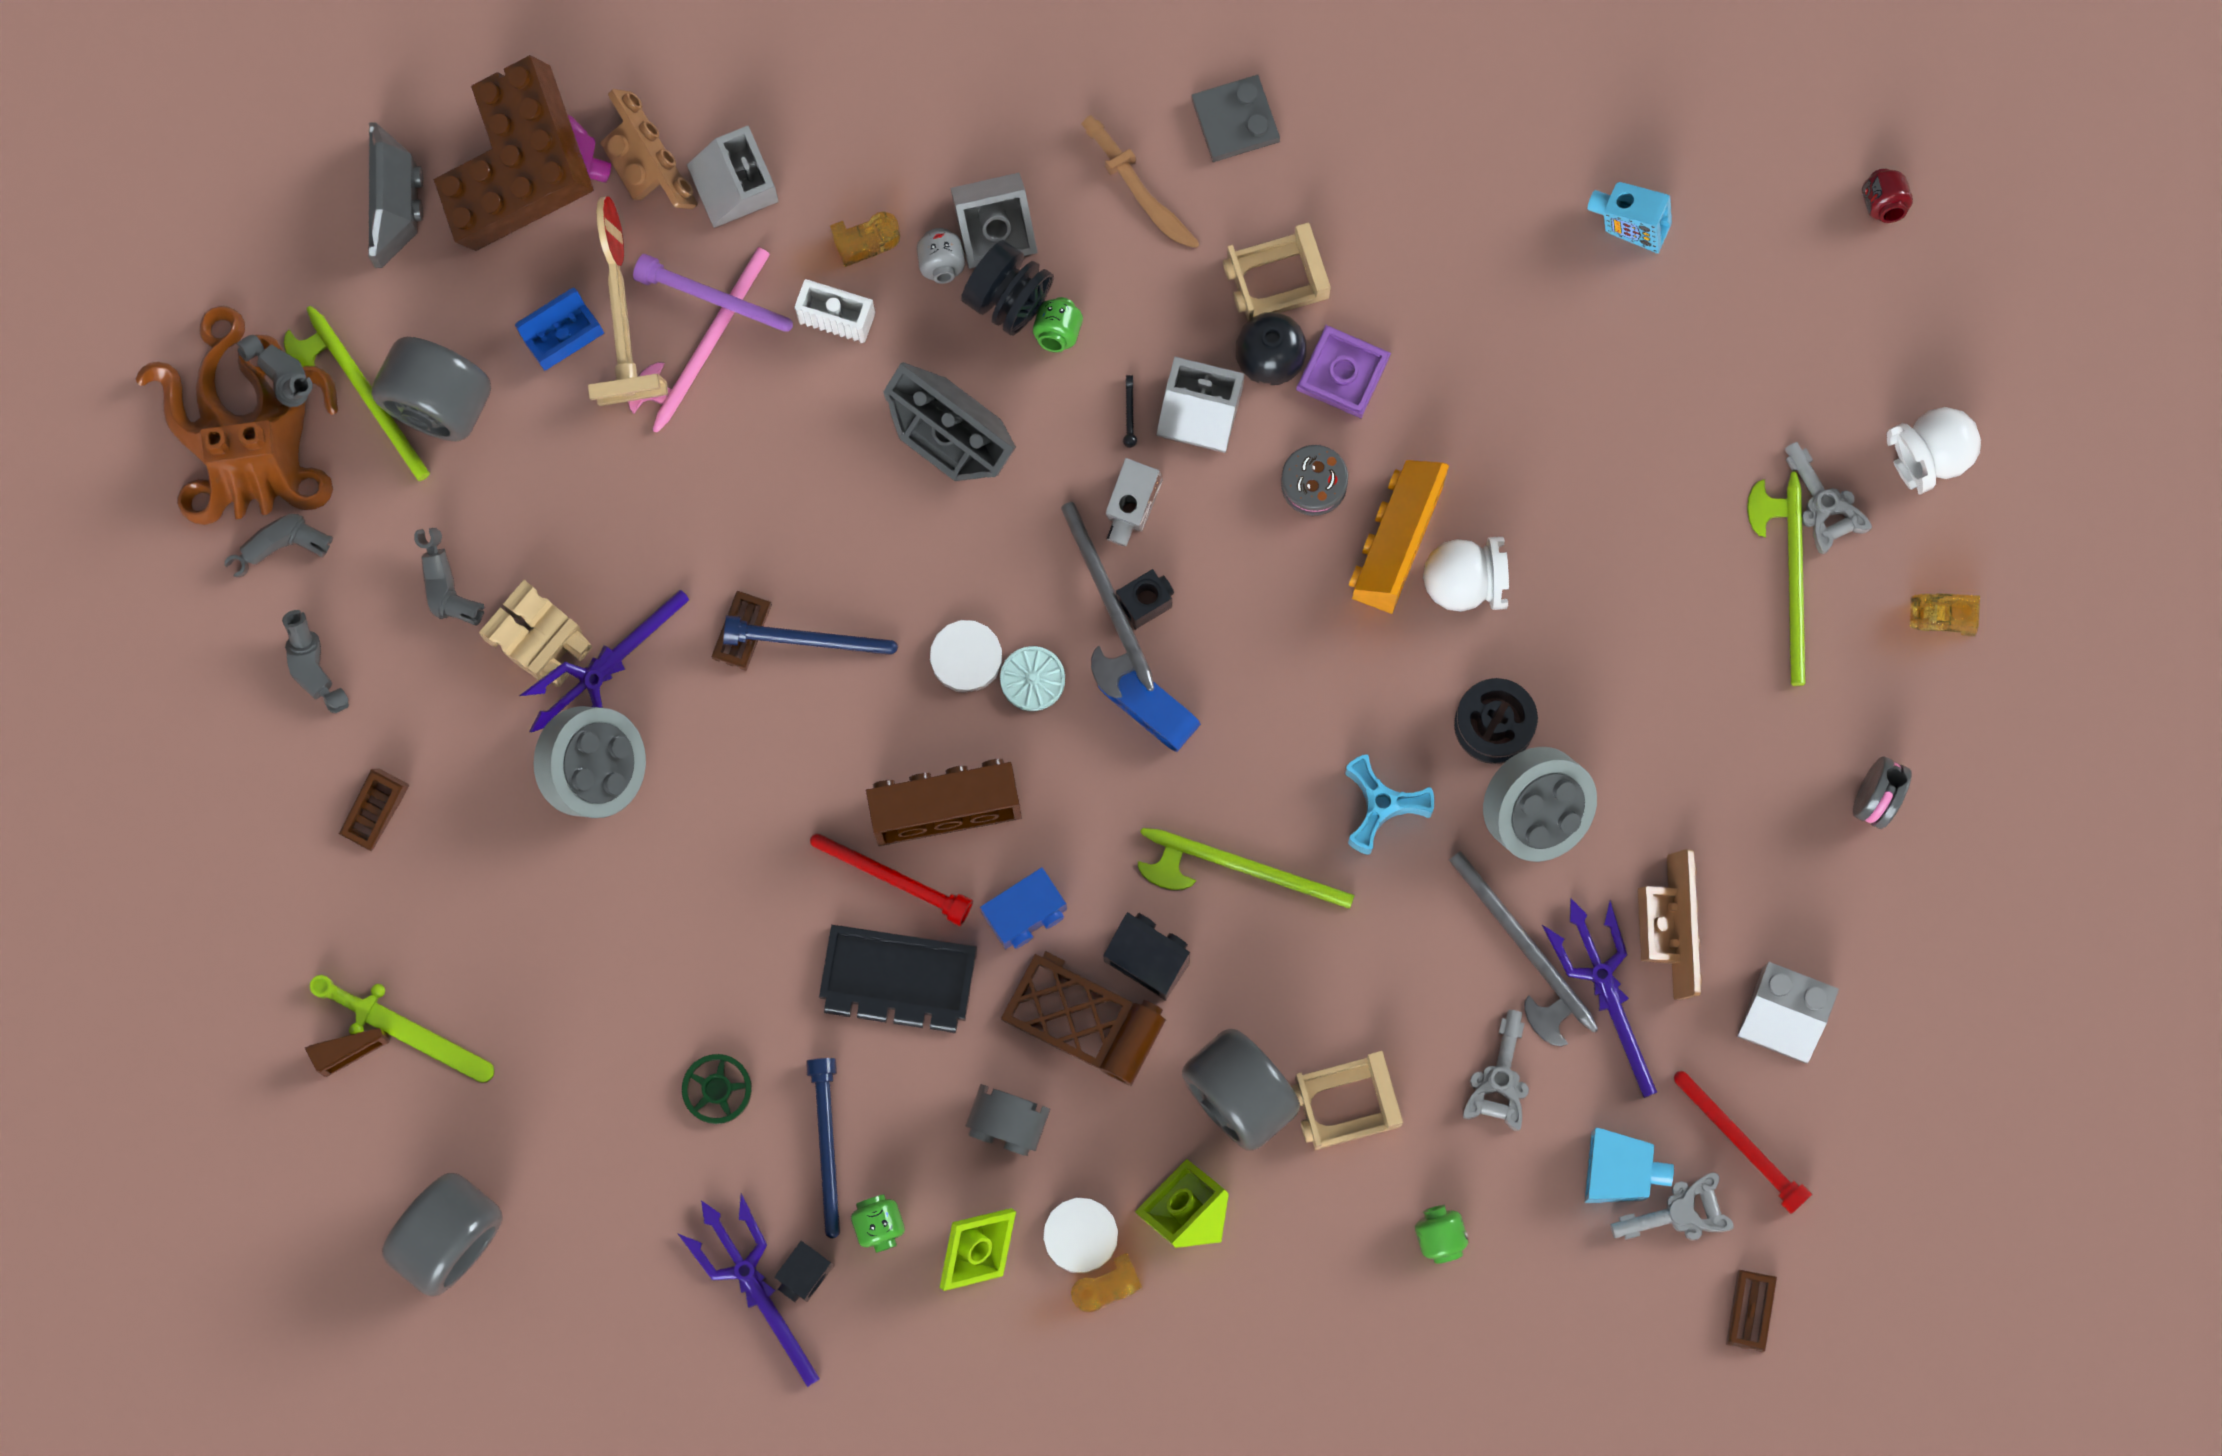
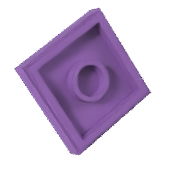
(1343, 371)

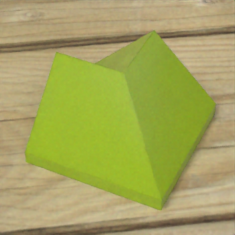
(1187, 1208)
(977, 1249)

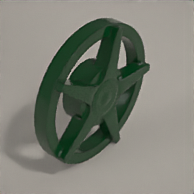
(716, 1089)

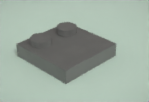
(1235, 118)

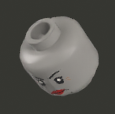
(940, 254)

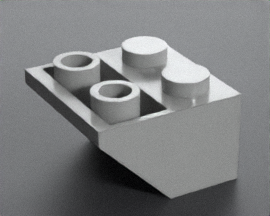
(732, 177)
(1200, 404)

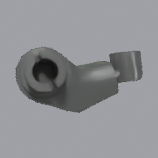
(285, 371)
(280, 534)
(440, 582)
(303, 662)

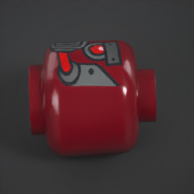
(1887, 195)

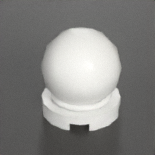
(1938, 445)
(1464, 574)

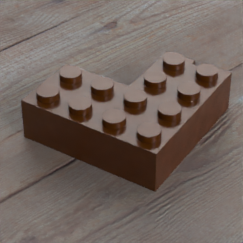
(531, 161)

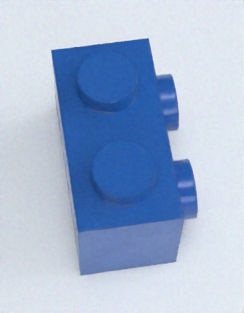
(1024, 909)

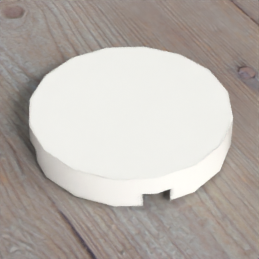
(966, 656)
(1080, 1235)

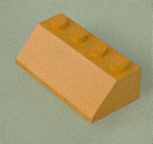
(1399, 533)

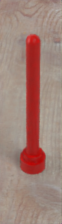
(954, 907)
(1790, 1193)

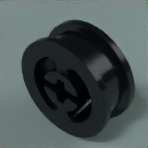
(1473, 708)

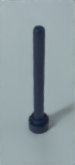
(738, 631)
(822, 1074)

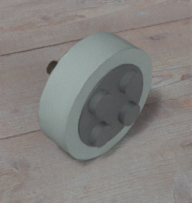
(589, 762)
(1540, 804)

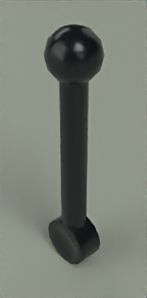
(1130, 439)

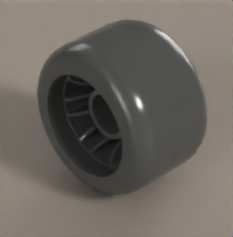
(431, 388)
(1241, 1089)
(442, 1234)

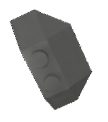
(392, 196)
(947, 425)

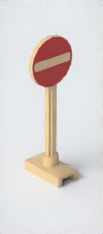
(627, 384)

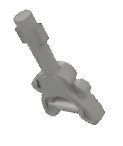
(1825, 503)
(1500, 1079)
(1680, 1212)

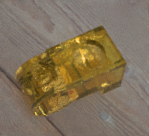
(866, 239)
(1945, 613)
(1097, 1293)

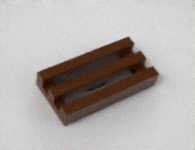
(731, 658)
(1746, 1342)

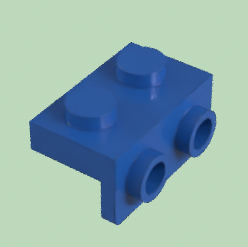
(559, 329)

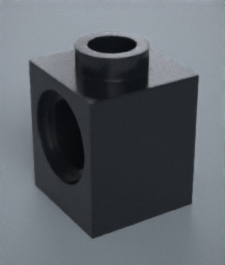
(1142, 613)
(802, 1273)

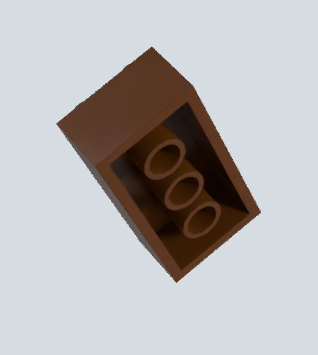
(943, 802)

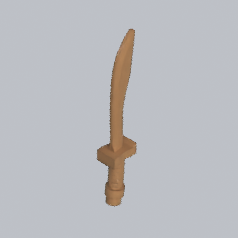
(1120, 162)

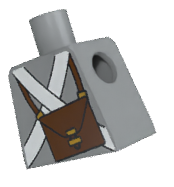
(1134, 485)

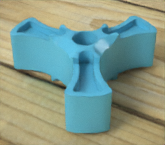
(1382, 803)

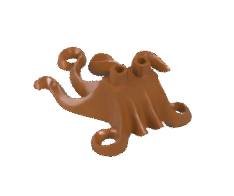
(243, 453)

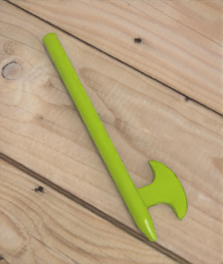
(324, 338)
(1762, 509)
(1168, 876)

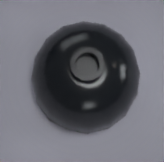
(1271, 348)

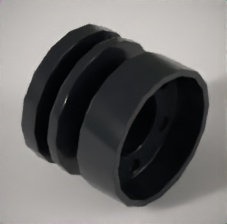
(1002, 283)

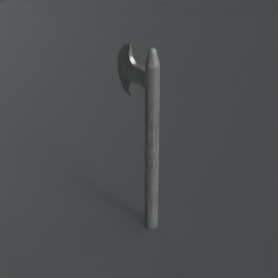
(1105, 670)
(1543, 1020)

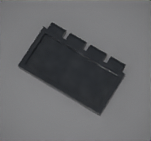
(897, 974)

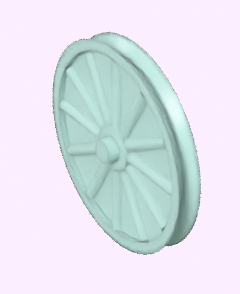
(1032, 678)

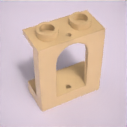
(1246, 259)
(1371, 1067)

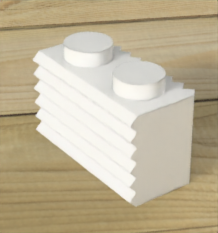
(834, 310)

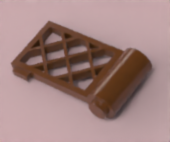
(1129, 1035)

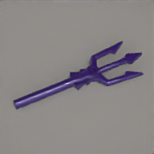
(601, 668)
(1606, 986)
(751, 1282)

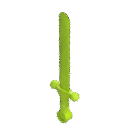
(402, 1029)

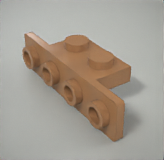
(640, 155)
(1671, 924)

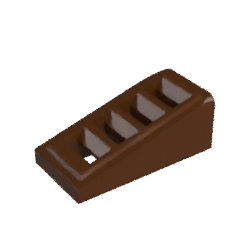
(362, 802)
(340, 1052)

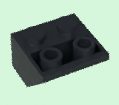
(1148, 955)

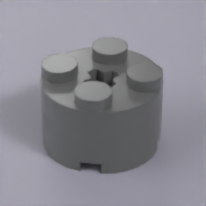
(1006, 1119)

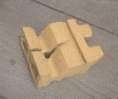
(546, 642)

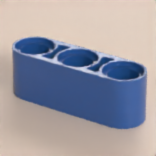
(1156, 711)

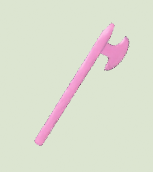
(676, 394)

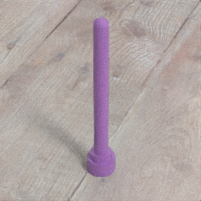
(649, 271)

